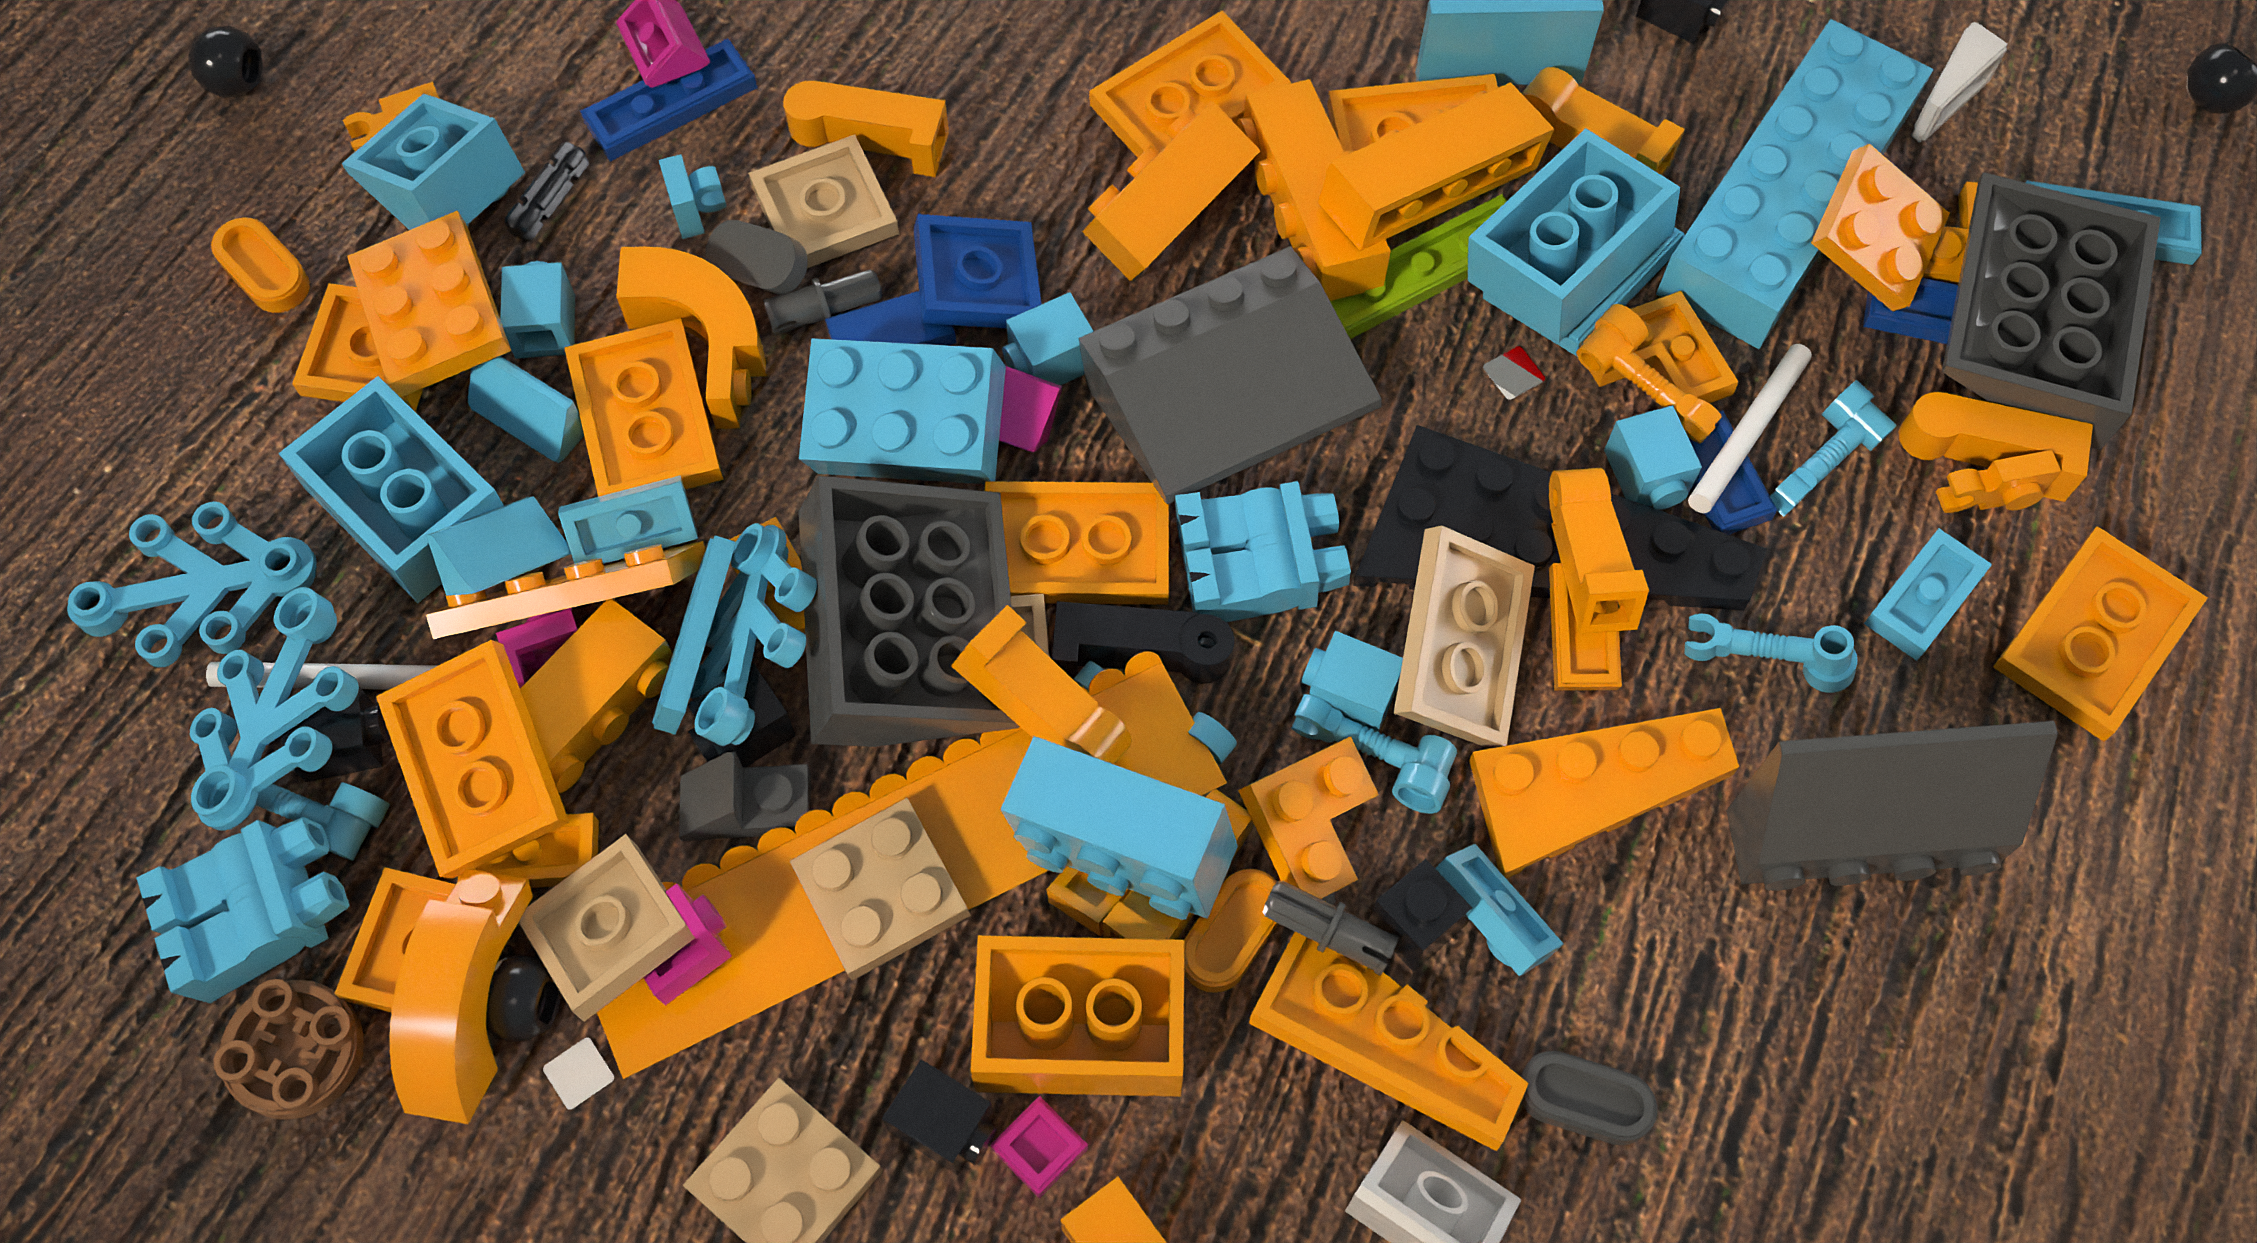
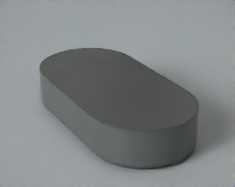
(757, 256)
(1588, 1098)

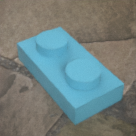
(628, 521)
(1927, 594)
(1500, 913)

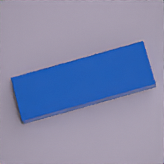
(647, 113)

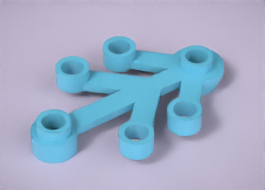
(760, 558)
(200, 588)
(232, 784)

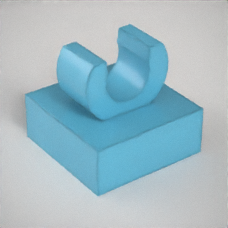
(692, 193)

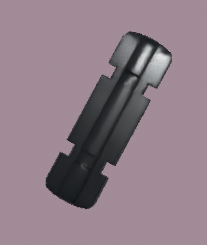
(546, 191)

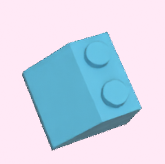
(436, 163)

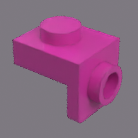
(536, 641)
(695, 958)

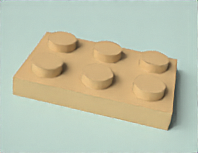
(1464, 638)

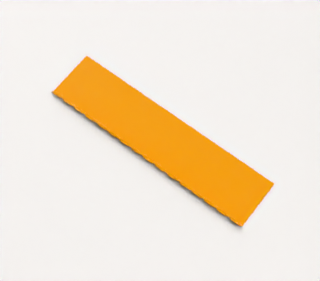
(770, 920)

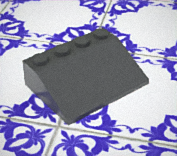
(2052, 303)
(1227, 374)
(896, 602)
(1889, 804)

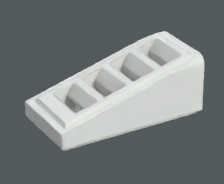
(1963, 76)

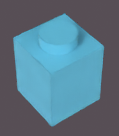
(537, 309)
(1047, 341)
(1653, 458)
(1354, 679)

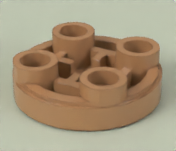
(290, 1049)

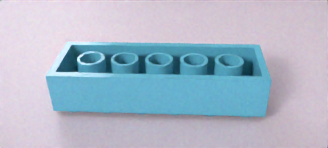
(1759, 224)

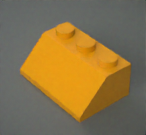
(1078, 1016)

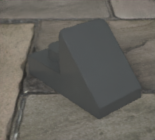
(741, 802)

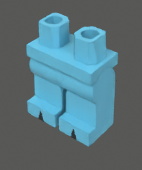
(1256, 551)
(241, 907)

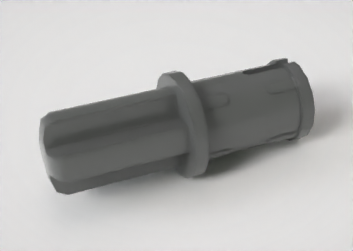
(821, 301)
(1330, 926)

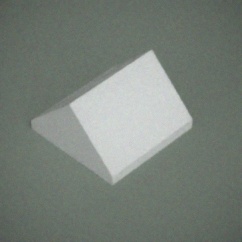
(1430, 1195)

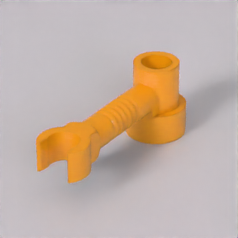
(1613, 345)

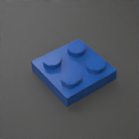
(975, 270)

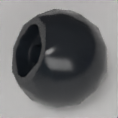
(225, 61)
(2222, 79)
(521, 999)

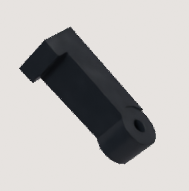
(1111, 635)

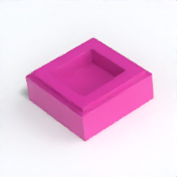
(1039, 1147)

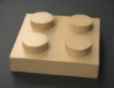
(825, 200)
(879, 889)
(605, 927)
(783, 1172)

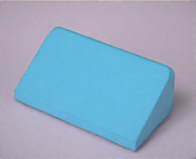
(525, 408)
(495, 547)

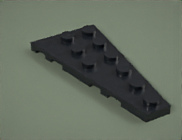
(1509, 509)

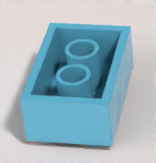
(1572, 234)
(902, 411)
(388, 482)
(1120, 829)

